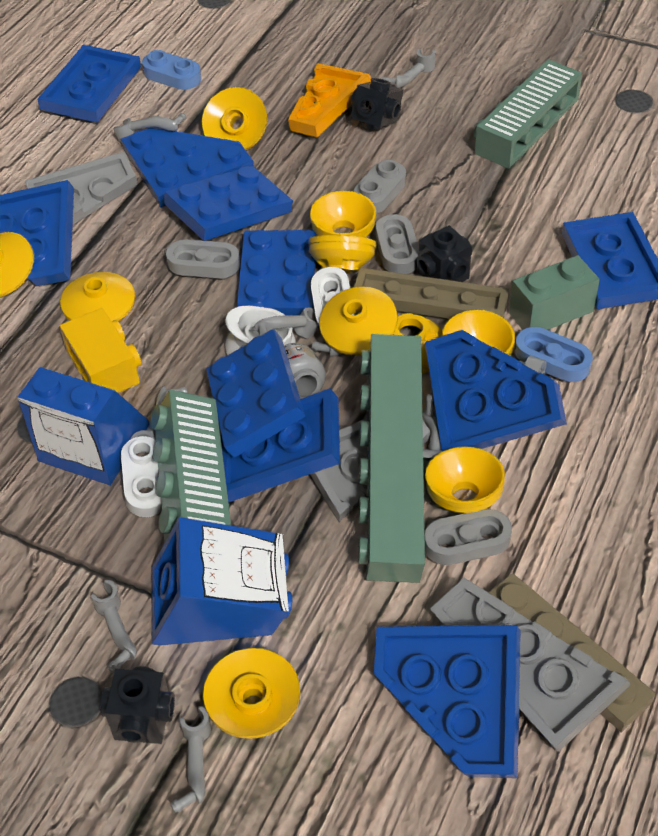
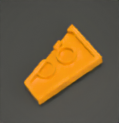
(325, 99)

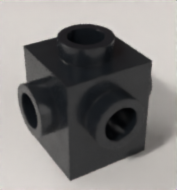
(376, 103)
(444, 255)
(138, 705)

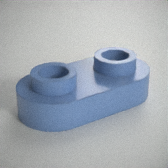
(171, 70)
(564, 357)

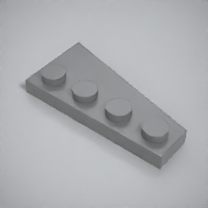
(558, 682)

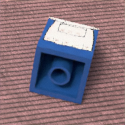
(78, 424)
(218, 583)

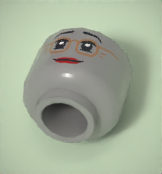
(306, 369)

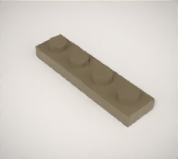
(434, 295)
(535, 608)

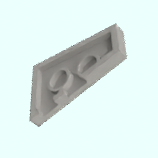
(93, 182)
(341, 482)

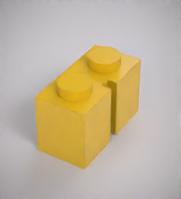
(100, 351)

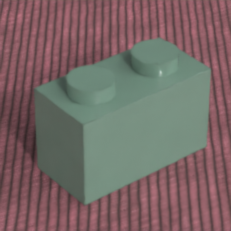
(554, 294)

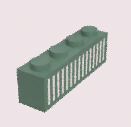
(527, 113)
(189, 460)

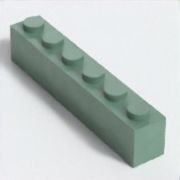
(394, 460)

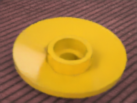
(235, 105)
(15, 261)
(98, 291)
(350, 332)
(247, 675)

